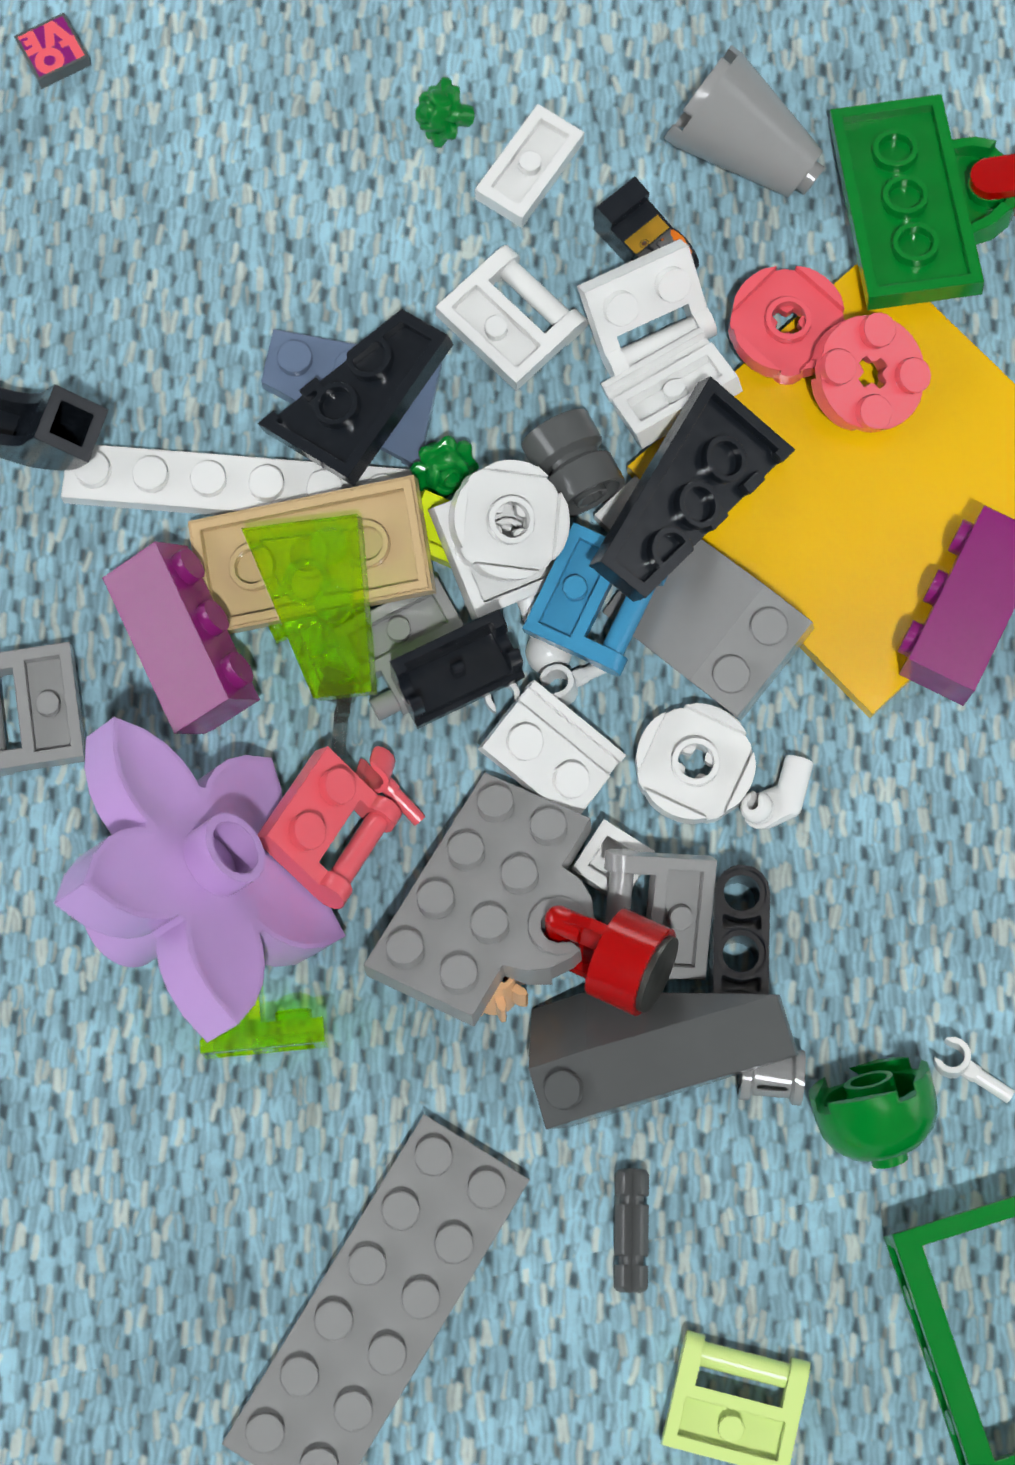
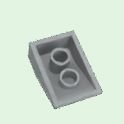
(720, 628)

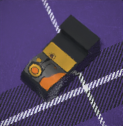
(633, 224)

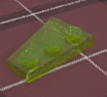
(322, 599)

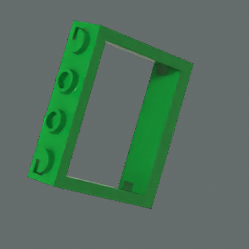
(934, 1330)

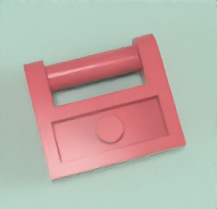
(313, 816)

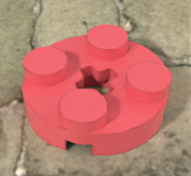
(784, 291)
(899, 366)

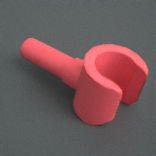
(379, 780)

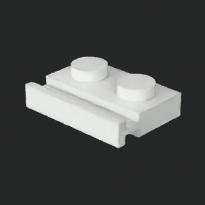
(658, 386)
(551, 749)

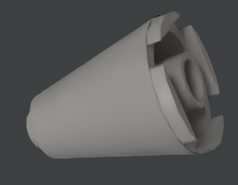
(747, 129)

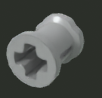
(778, 1079)

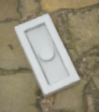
(529, 165)

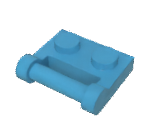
(573, 601)

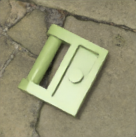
(730, 1425)

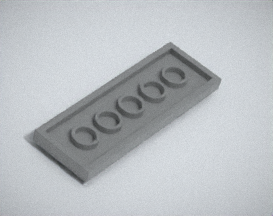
(379, 1304)

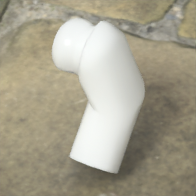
(781, 801)

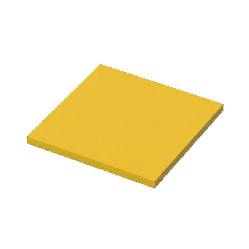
(866, 517)

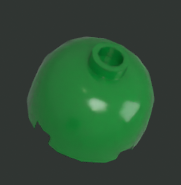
(877, 1112)

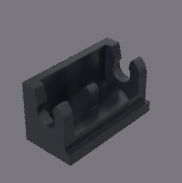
(457, 669)

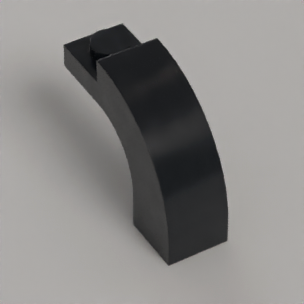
(49, 428)

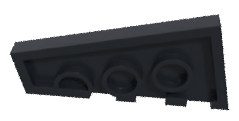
(693, 481)

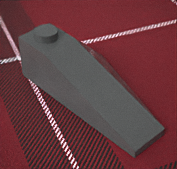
(603, 1060)

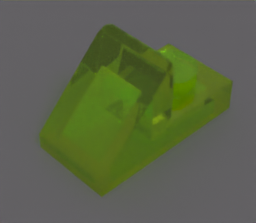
(291, 1031)

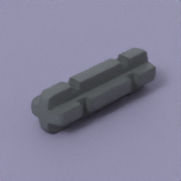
(631, 1230)

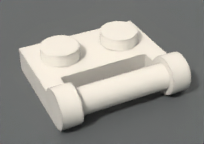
(640, 294)
(498, 328)

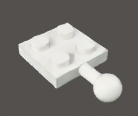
(488, 595)

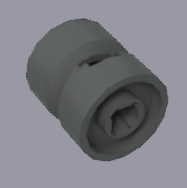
(570, 457)

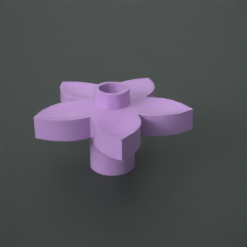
(190, 876)

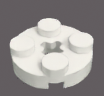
(533, 498)
(727, 753)

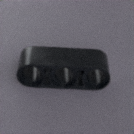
(743, 927)

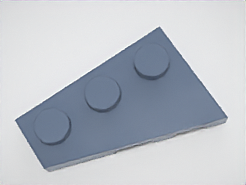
(299, 358)

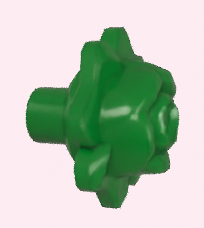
(442, 112)
(444, 466)

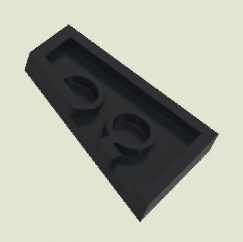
(361, 402)

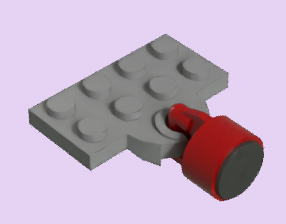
(507, 906)

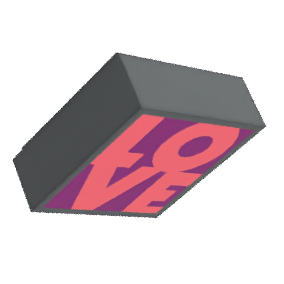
(52, 50)

